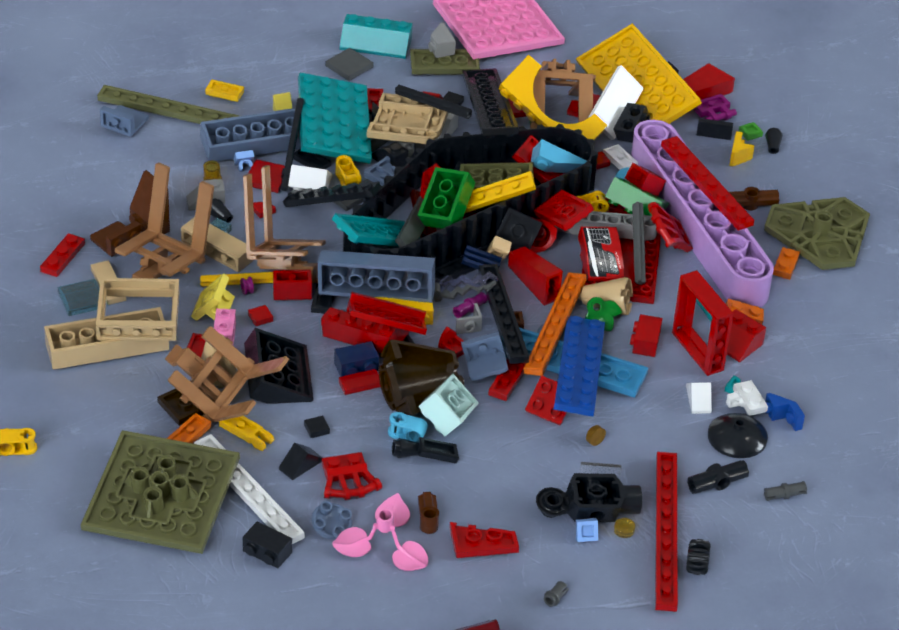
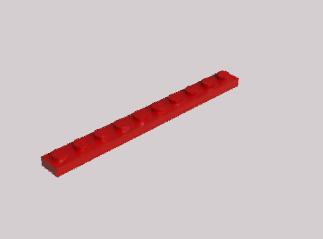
(666, 533)

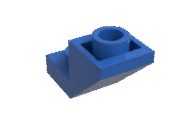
(784, 408)

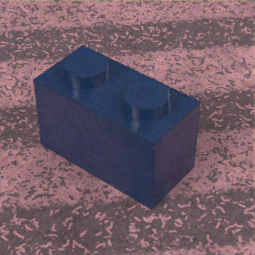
(356, 358)

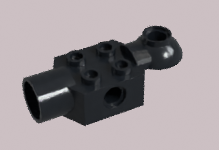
(591, 497)

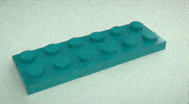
(369, 229)

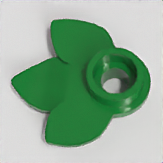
(604, 313)

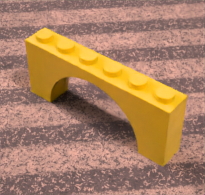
(519, 90)

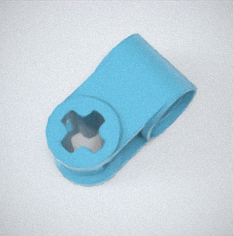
(408, 427)

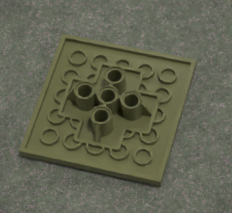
(161, 491)

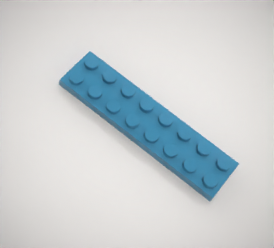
(613, 372)

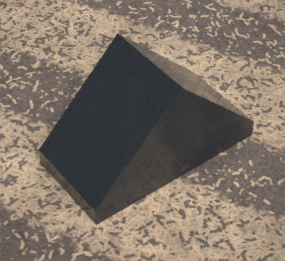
(299, 460)

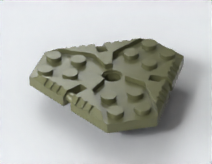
(823, 232)

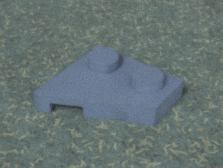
(380, 171)

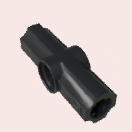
(718, 476)

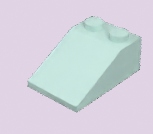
(448, 405)

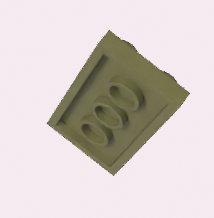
(426, 63)

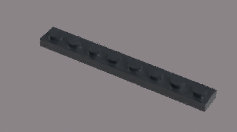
(505, 317)

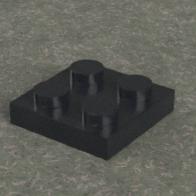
(518, 229)

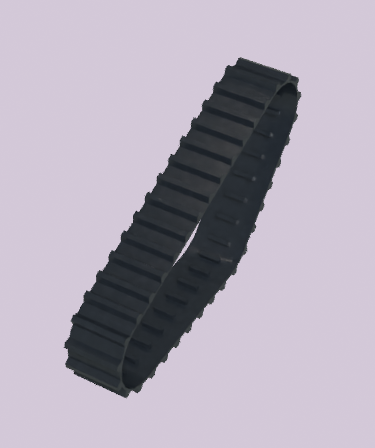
(474, 149)

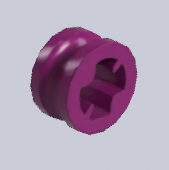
(247, 285)

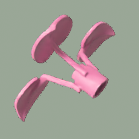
(390, 514)

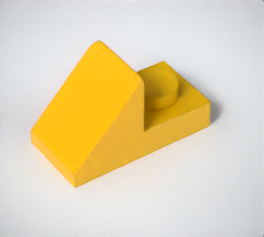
(740, 151)

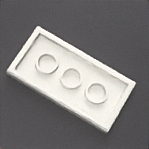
(619, 91)

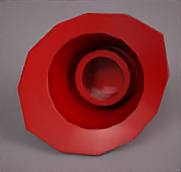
(545, 237)

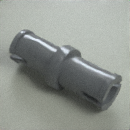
(785, 491)

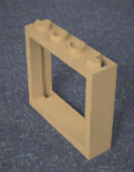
(137, 328)

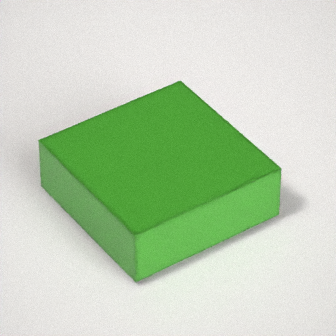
(751, 131)

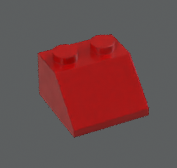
(745, 336)

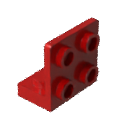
(542, 401)

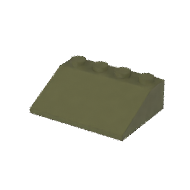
(490, 173)

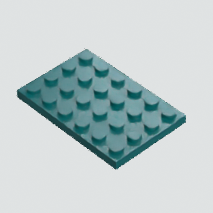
(334, 118)

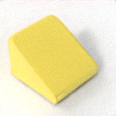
(282, 101)

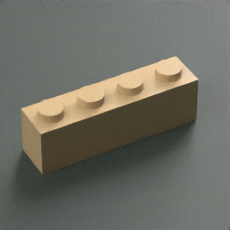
(220, 246)

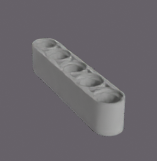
(621, 221)

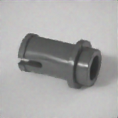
(553, 596)

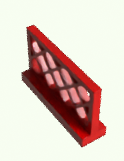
(387, 313)

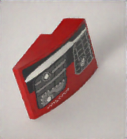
(601, 253)

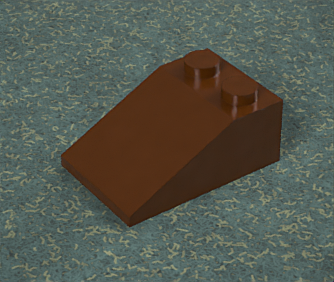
(141, 204)

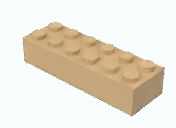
(77, 341)

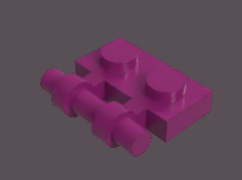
(713, 105)

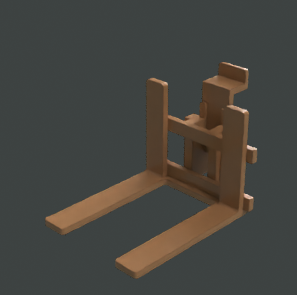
(563, 72)
(266, 253)
(156, 262)
(205, 373)

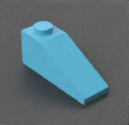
(554, 159)

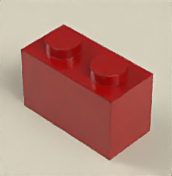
(292, 284)
(646, 335)

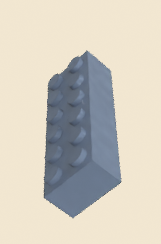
(257, 132)
(376, 275)

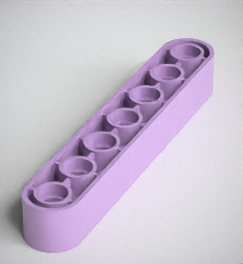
(727, 254)

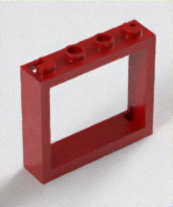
(710, 357)

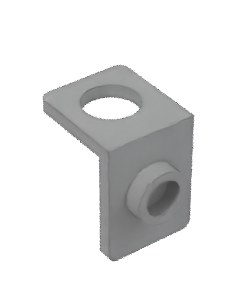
(471, 323)

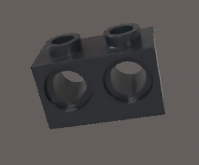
(630, 117)

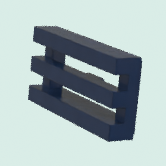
(480, 256)

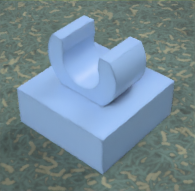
(244, 157)
(586, 530)

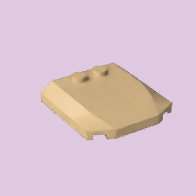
(406, 120)

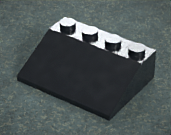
(289, 384)

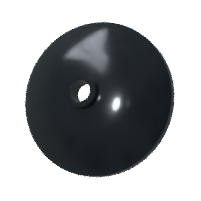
(737, 435)

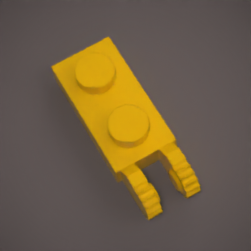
(248, 431)

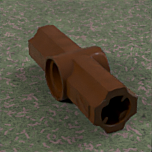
(753, 197)

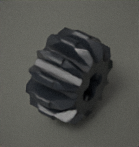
(698, 556)

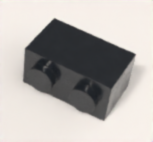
(267, 544)

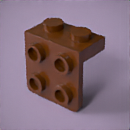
(115, 235)

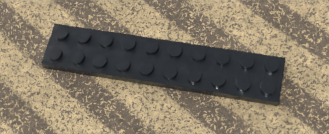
(490, 107)

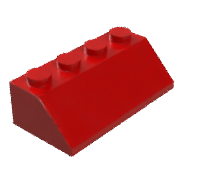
(353, 330)

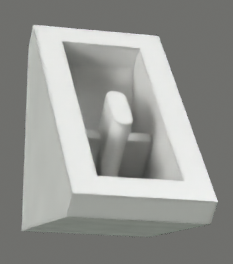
(699, 397)

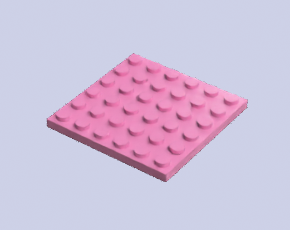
(499, 26)

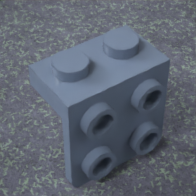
(485, 356)

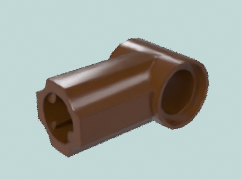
(428, 513)

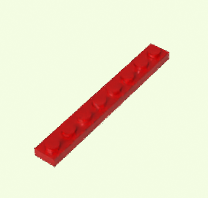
(707, 183)

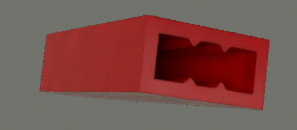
(710, 82)
(536, 273)

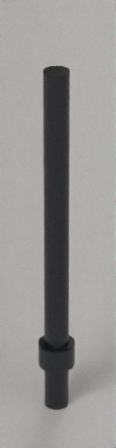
(285, 175)

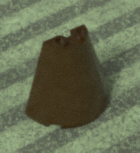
(413, 373)

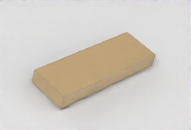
(105, 270)

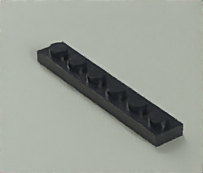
(332, 194)

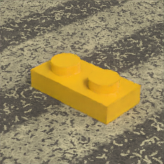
(224, 90)

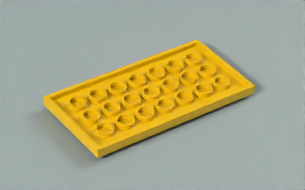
(664, 90)

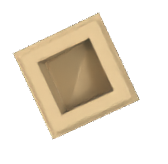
(499, 247)

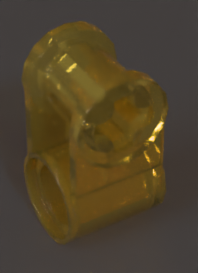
(211, 170)

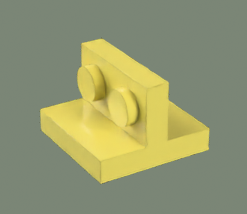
(213, 297)

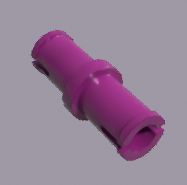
(468, 305)

